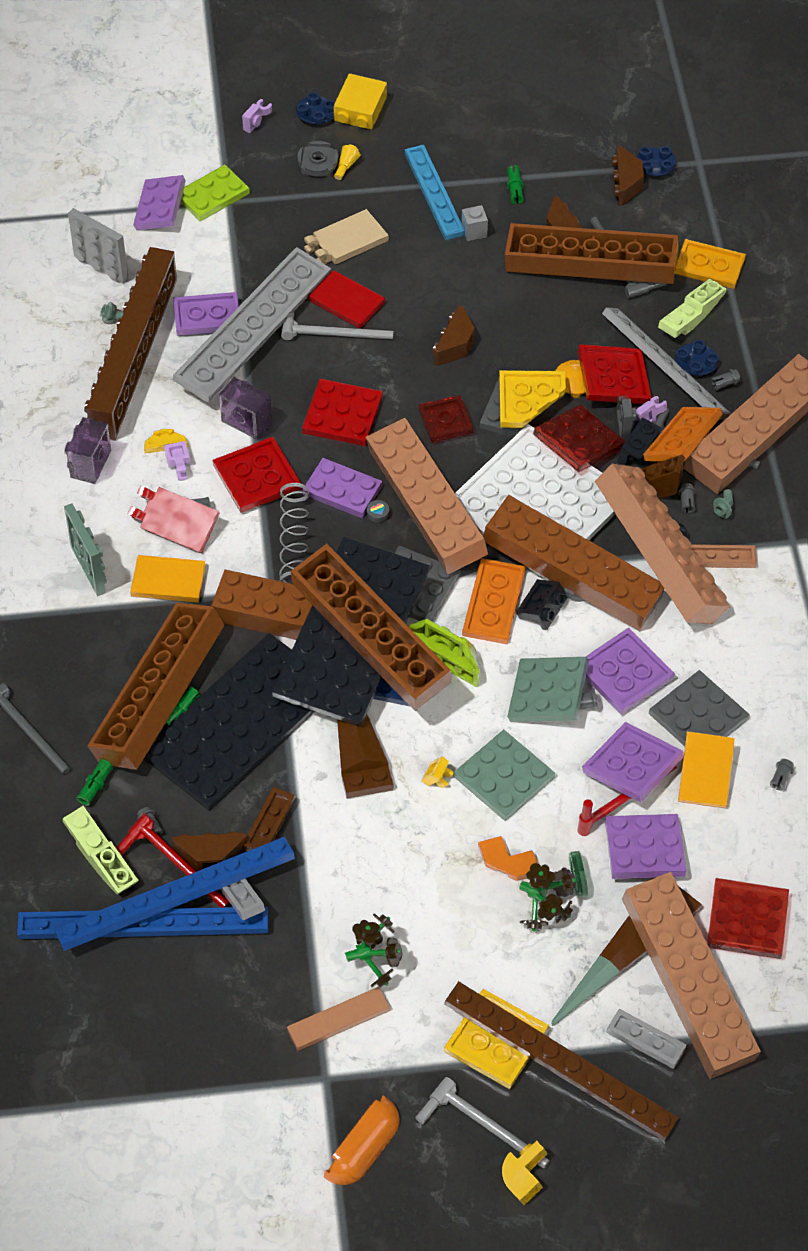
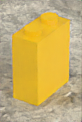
(360, 101)

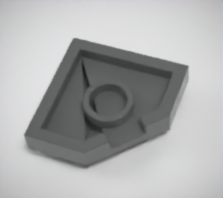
(625, 416)

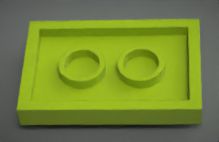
(213, 193)

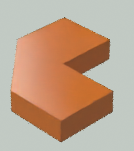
(497, 858)

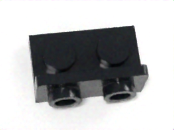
(638, 441)
(542, 602)

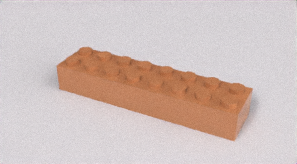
(751, 427)
(427, 496)
(662, 544)
(690, 975)

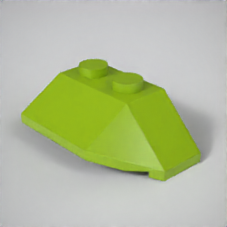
(453, 650)

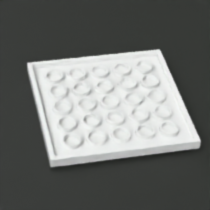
(540, 480)

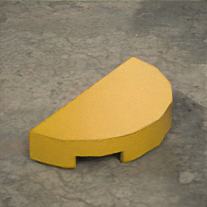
(162, 437)

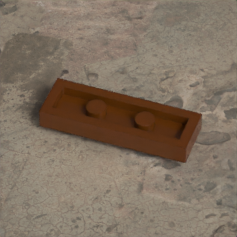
(269, 819)

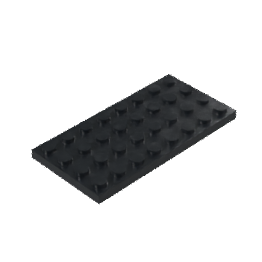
(323, 666)
(229, 727)

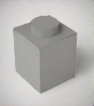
(474, 223)

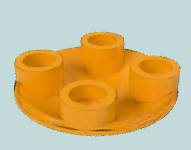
(573, 378)

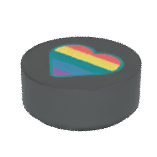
(378, 511)

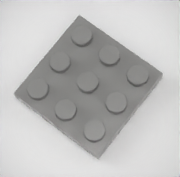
(98, 245)

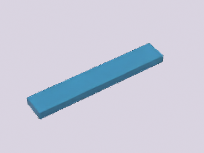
(434, 192)

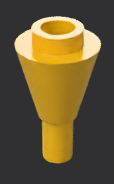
(348, 157)

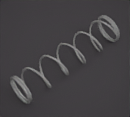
(286, 530)

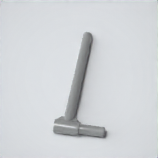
(291, 328)
(446, 1093)

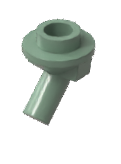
(109, 313)
(723, 506)

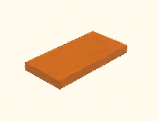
(683, 433)
(493, 601)

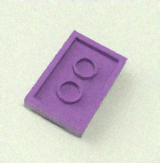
(159, 202)
(203, 312)
(342, 487)

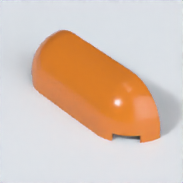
(364, 1143)

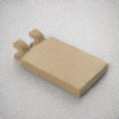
(346, 238)

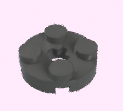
(313, 167)

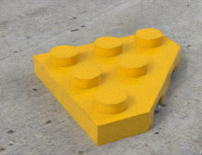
(527, 395)

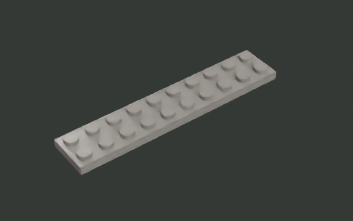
(251, 325)

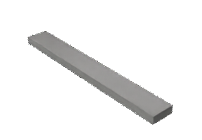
(663, 360)

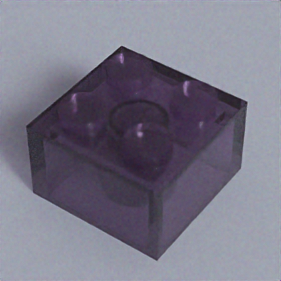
(245, 408)
(88, 450)

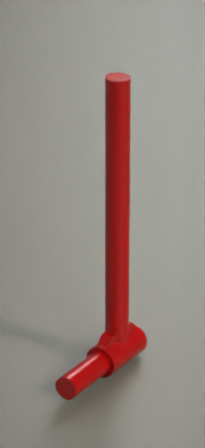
(587, 818)
(143, 829)

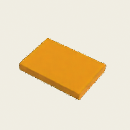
(709, 262)
(168, 578)
(706, 770)

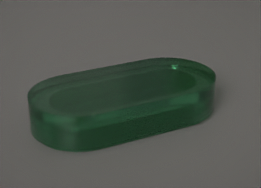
(577, 869)

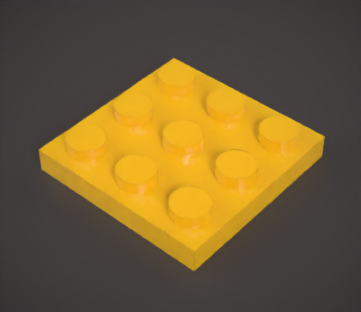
(488, 1053)

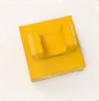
(435, 772)

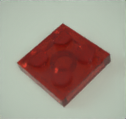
(445, 418)

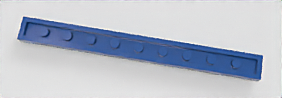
(173, 893)
(167, 923)

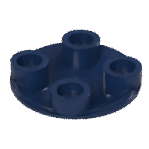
(315, 109)
(657, 160)
(697, 358)

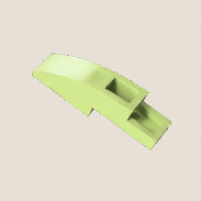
(693, 310)
(98, 851)

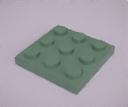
(85, 550)
(548, 689)
(504, 775)

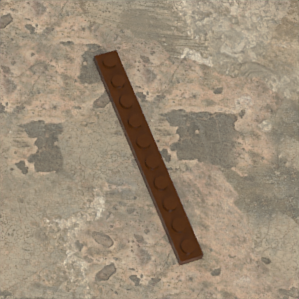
(561, 1061)

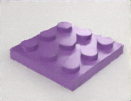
(626, 671)
(633, 761)
(645, 846)

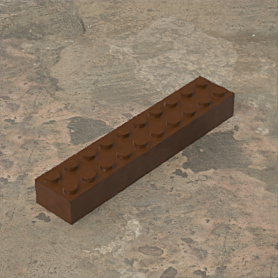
(132, 340)

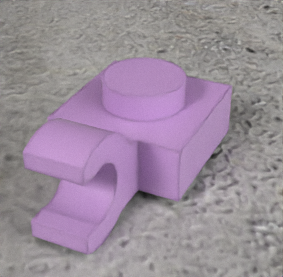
(252, 117)
(650, 410)
(177, 456)

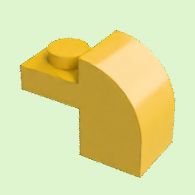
(517, 1172)

